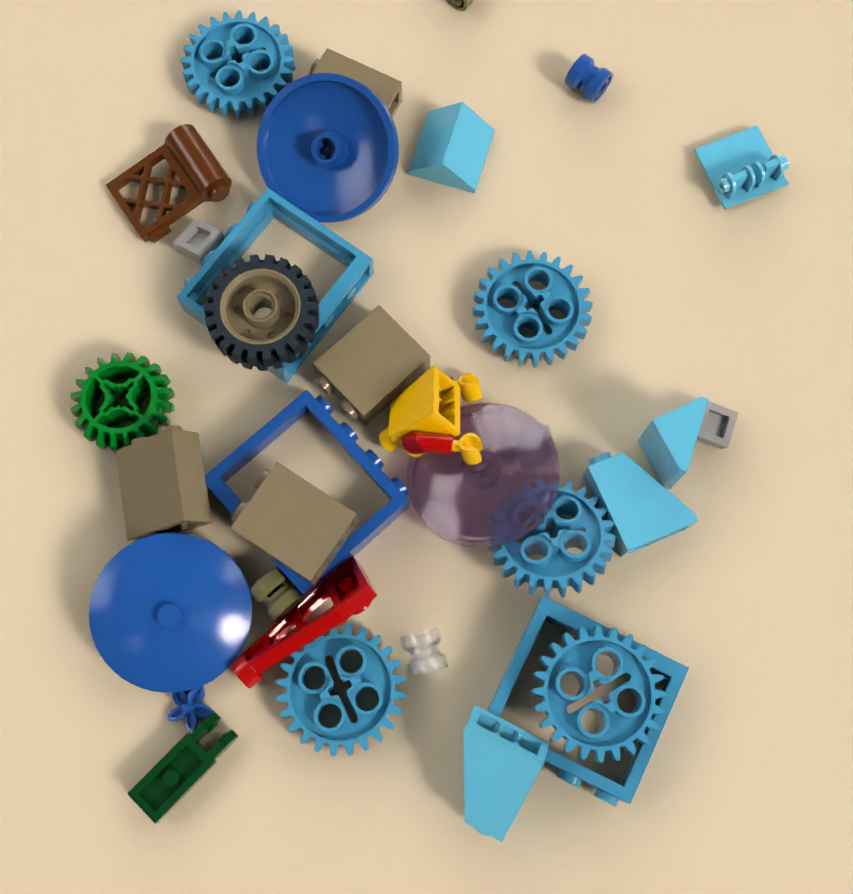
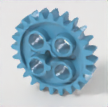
(238, 64)
(560, 294)
(559, 566)
(307, 704)
(616, 726)

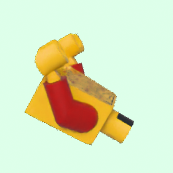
(428, 417)

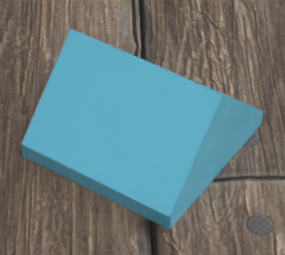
(452, 147)
(672, 439)

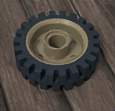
(256, 286)

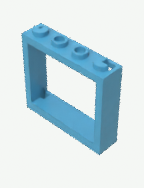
(243, 234)
(569, 770)

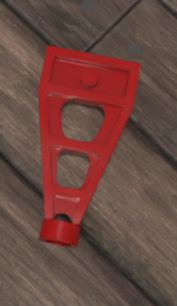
(350, 595)

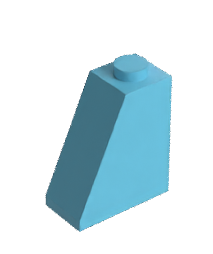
(635, 502)
(498, 771)

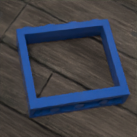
(346, 438)

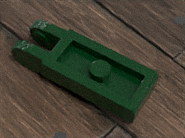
(179, 770)

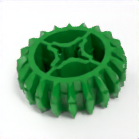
(133, 390)

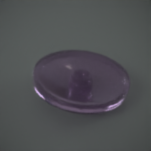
(498, 496)

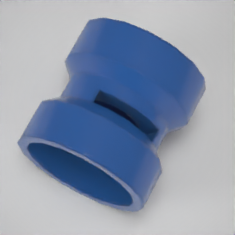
(590, 79)

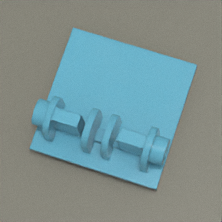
(742, 167)

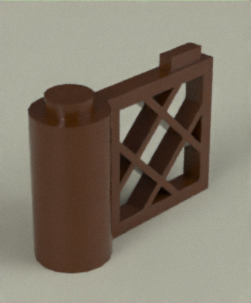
(194, 166)

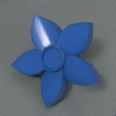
(190, 707)

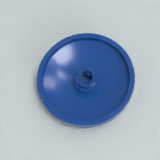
(328, 147)
(170, 612)

